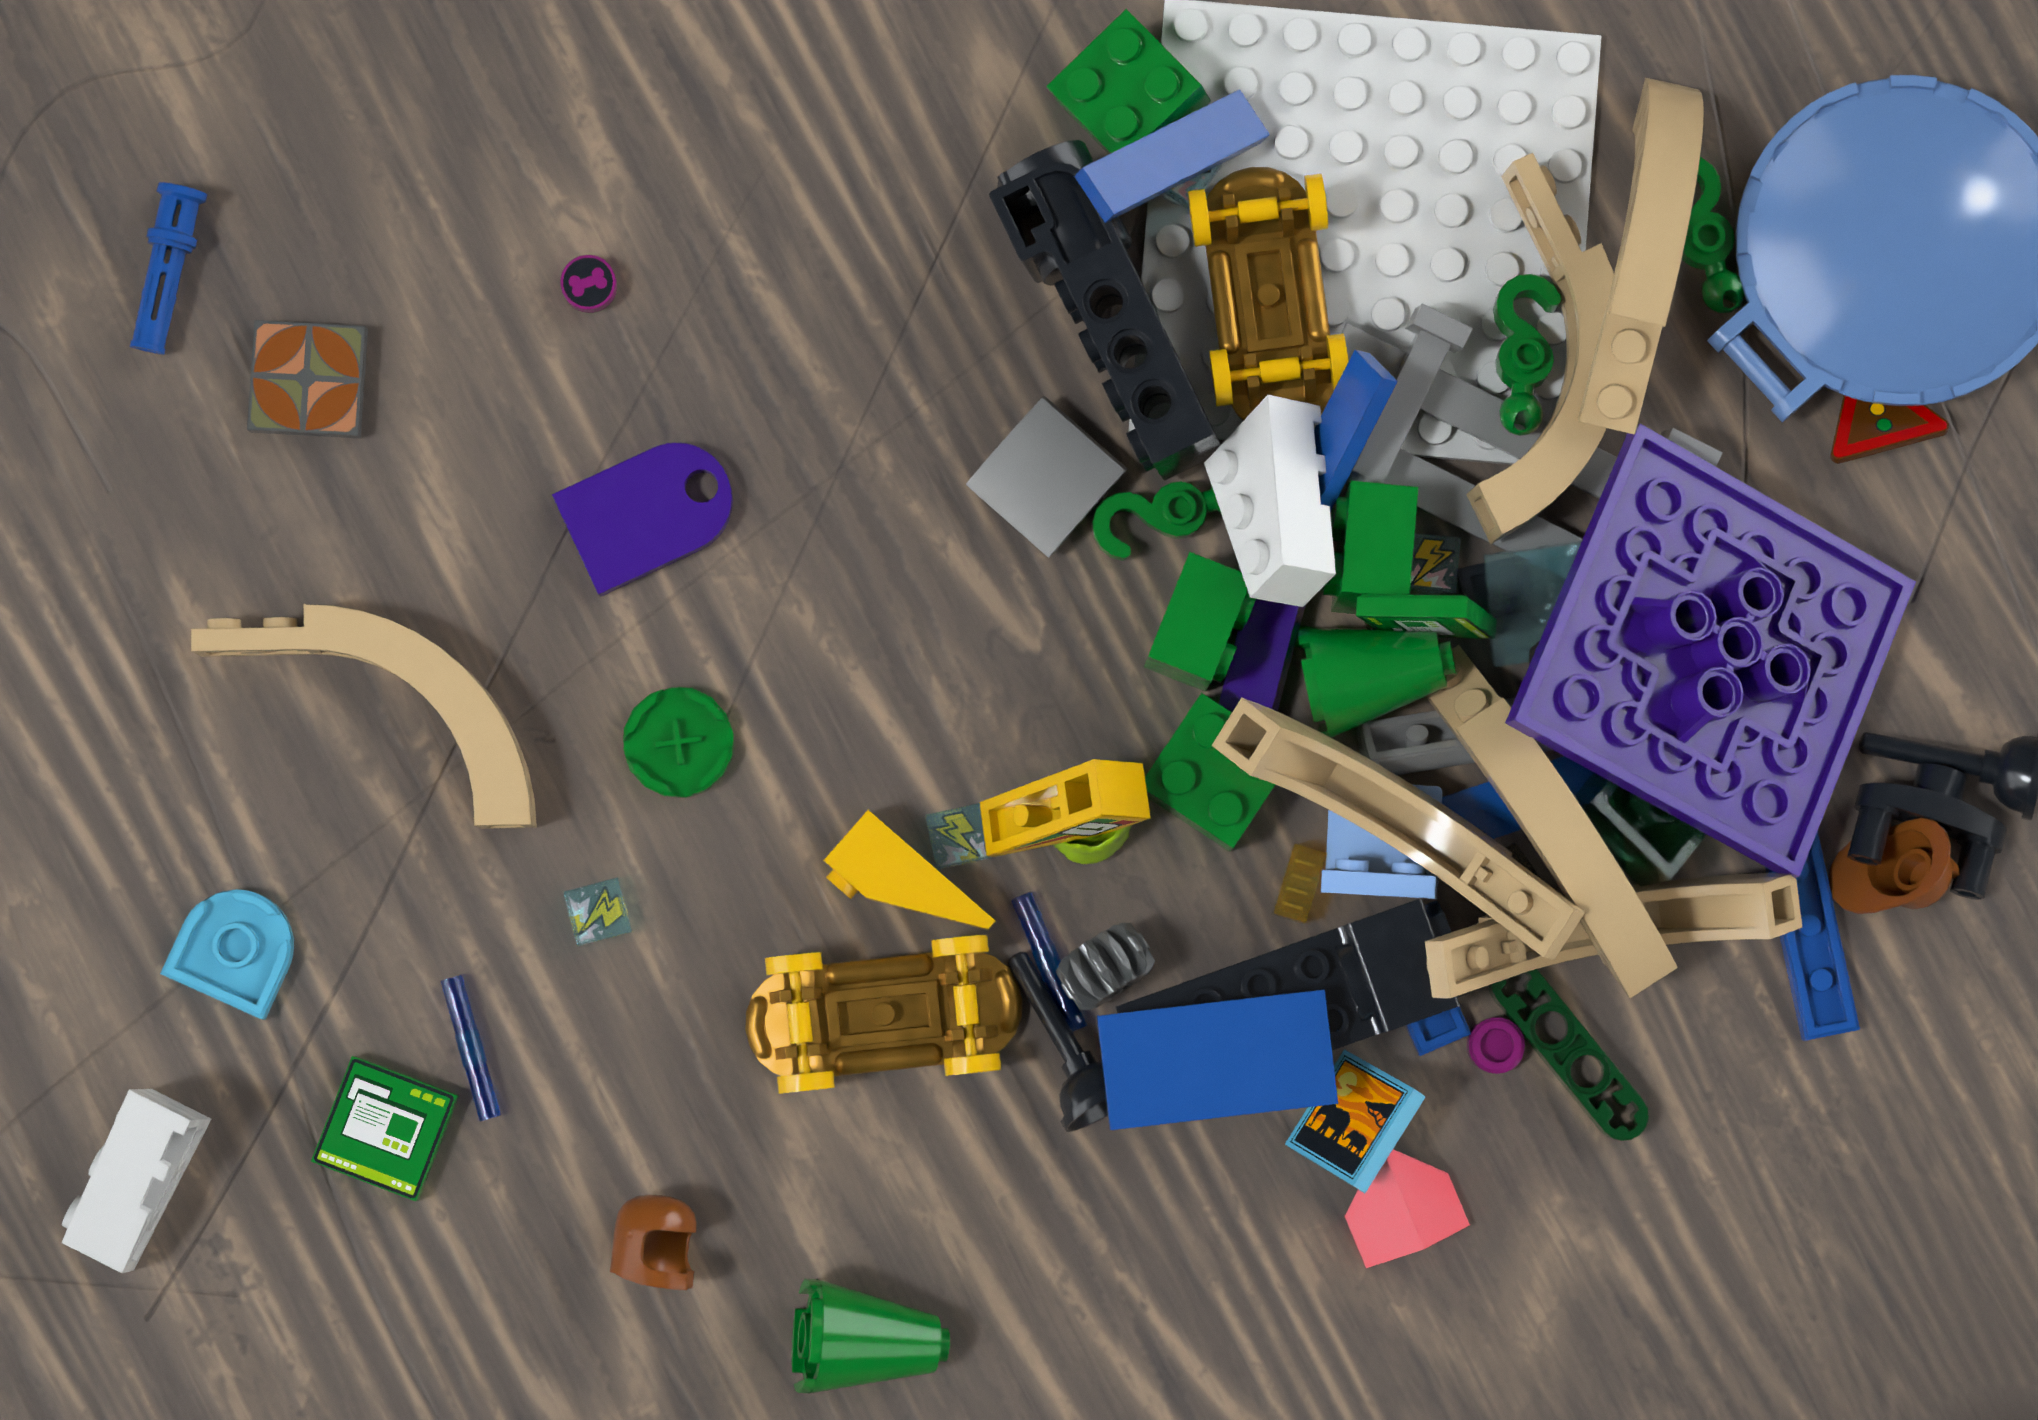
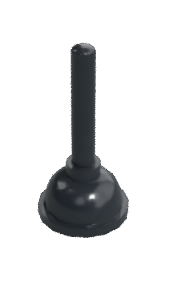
(2010, 771)
(1084, 1091)

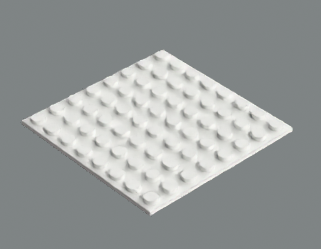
(1411, 156)

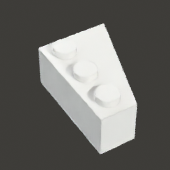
(1273, 503)
(133, 1178)

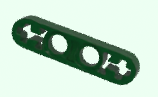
(1563, 1053)

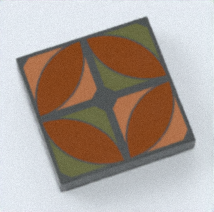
(307, 379)

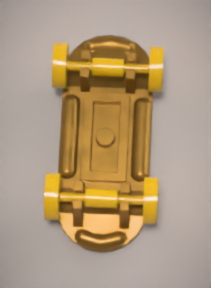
(1267, 289)
(883, 1014)

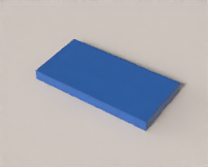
(1217, 1059)

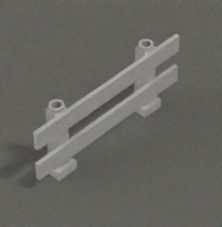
(1469, 409)

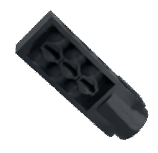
(1091, 273)
(1368, 968)

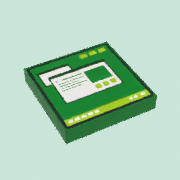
(1446, 614)
(385, 1128)

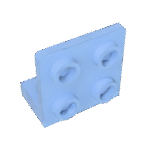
(1368, 866)

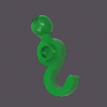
(1710, 242)
(1525, 355)
(1175, 513)

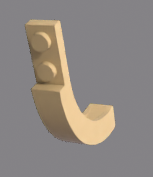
(1650, 253)
(1584, 285)
(487, 742)
(1401, 815)
(1556, 828)
(1680, 909)

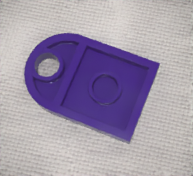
(641, 516)

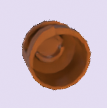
(654, 1242)

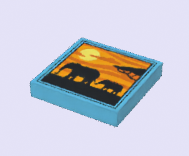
(1363, 1127)

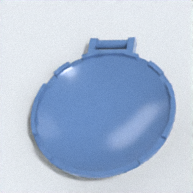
(1890, 246)

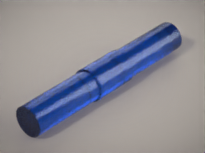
(1046, 957)
(470, 1048)

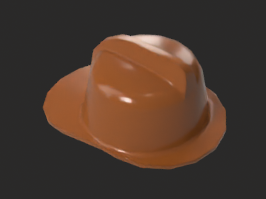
(1911, 875)

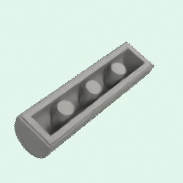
(1414, 743)

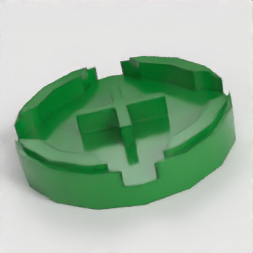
(678, 742)

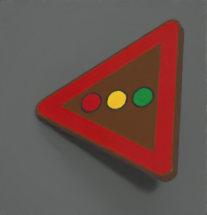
(1877, 428)

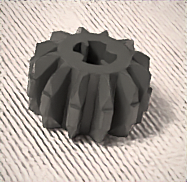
(1105, 966)

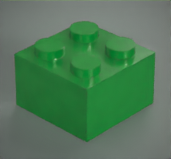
(1126, 86)
(1373, 542)
(1198, 622)
(1201, 782)

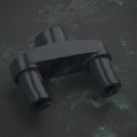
(1936, 797)

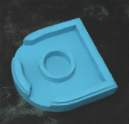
(234, 950)

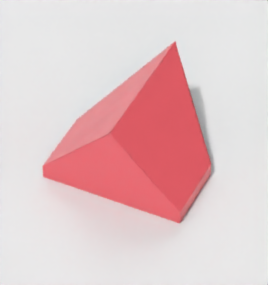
(1404, 1210)

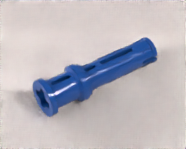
(148, 333)

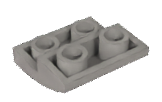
(1046, 476)

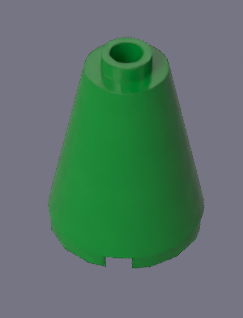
(1370, 672)
(861, 1339)

